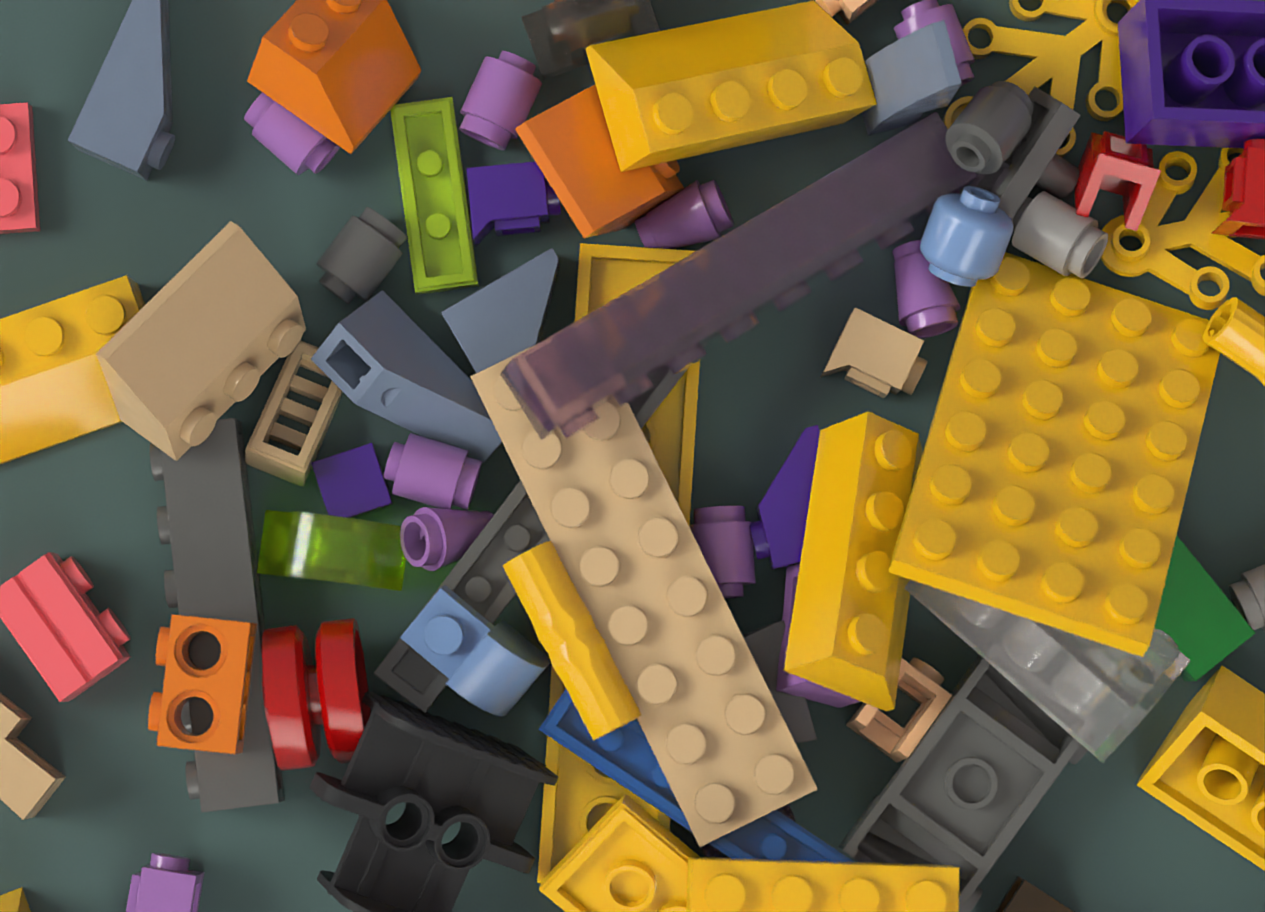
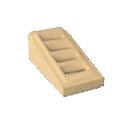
(275, 460)

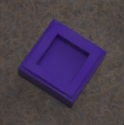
(352, 482)

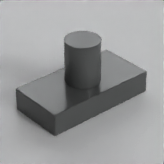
(1035, 157)

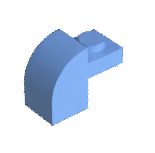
(482, 660)

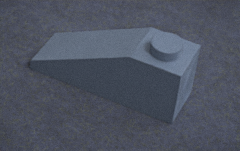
(131, 99)

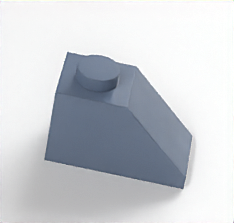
(506, 313)

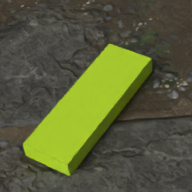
(434, 195)

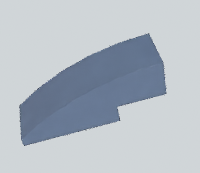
(911, 78)

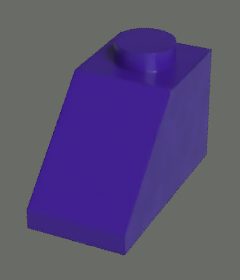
(785, 505)

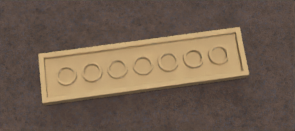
(656, 612)

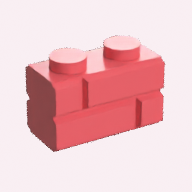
(61, 626)

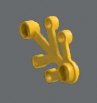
(1056, 55)
(1192, 232)

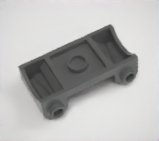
(966, 783)

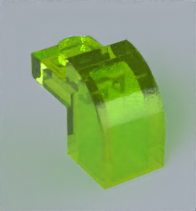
(332, 550)

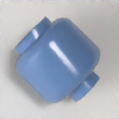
(966, 236)

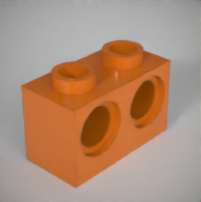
(222, 686)

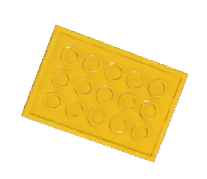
(1060, 454)

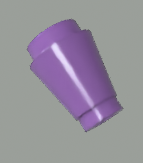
(686, 218)
(923, 299)
(440, 535)

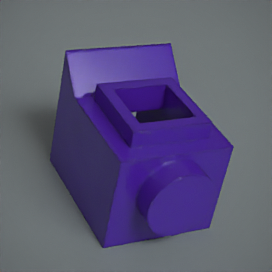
(509, 199)

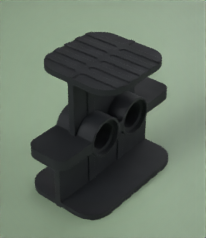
(444, 779)

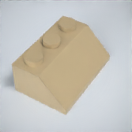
(201, 343)

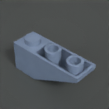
(406, 378)

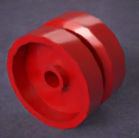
(308, 695)

